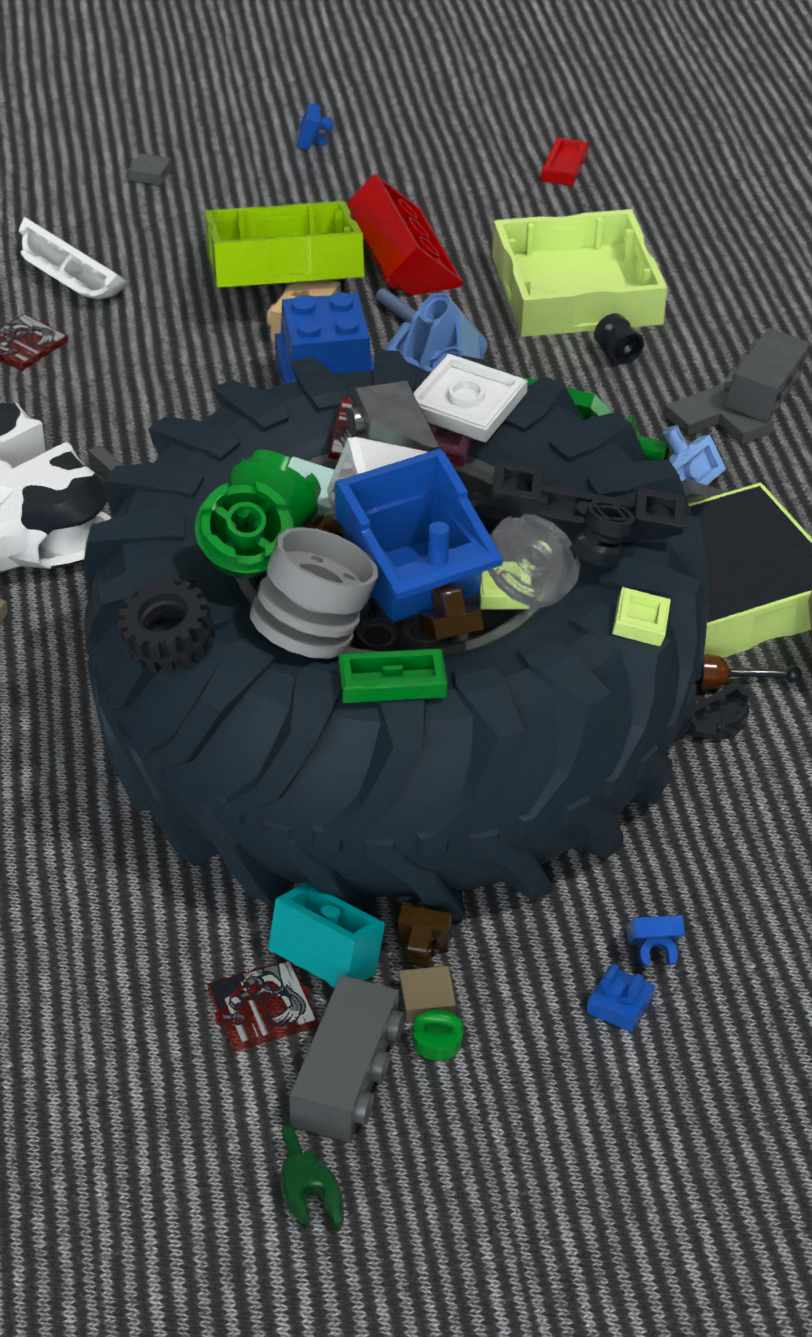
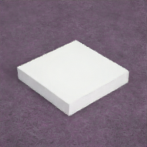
(469, 397)

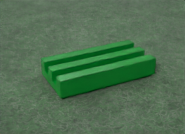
(392, 675)

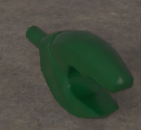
(307, 1176)

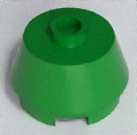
(273, 470)
(241, 527)

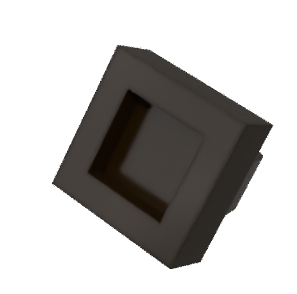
(449, 614)
(424, 932)

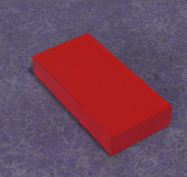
(564, 161)

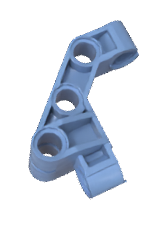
(436, 331)

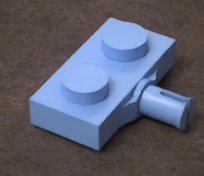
(695, 461)

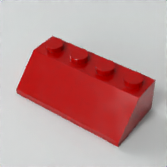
(401, 240)

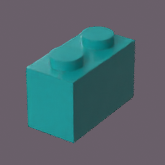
(325, 935)

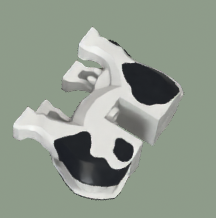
(43, 497)

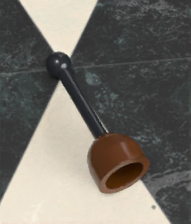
(716, 673)

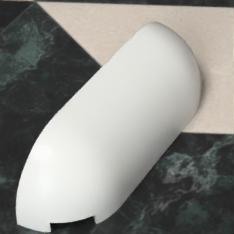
(68, 263)

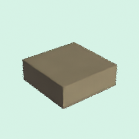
(426, 990)

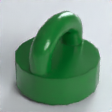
(437, 1034)

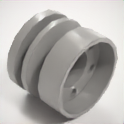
(313, 592)

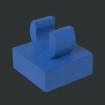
(310, 126)
(656, 932)
(620, 998)

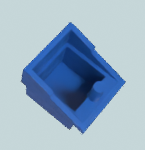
(326, 329)
(416, 531)

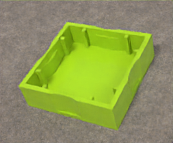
(283, 244)

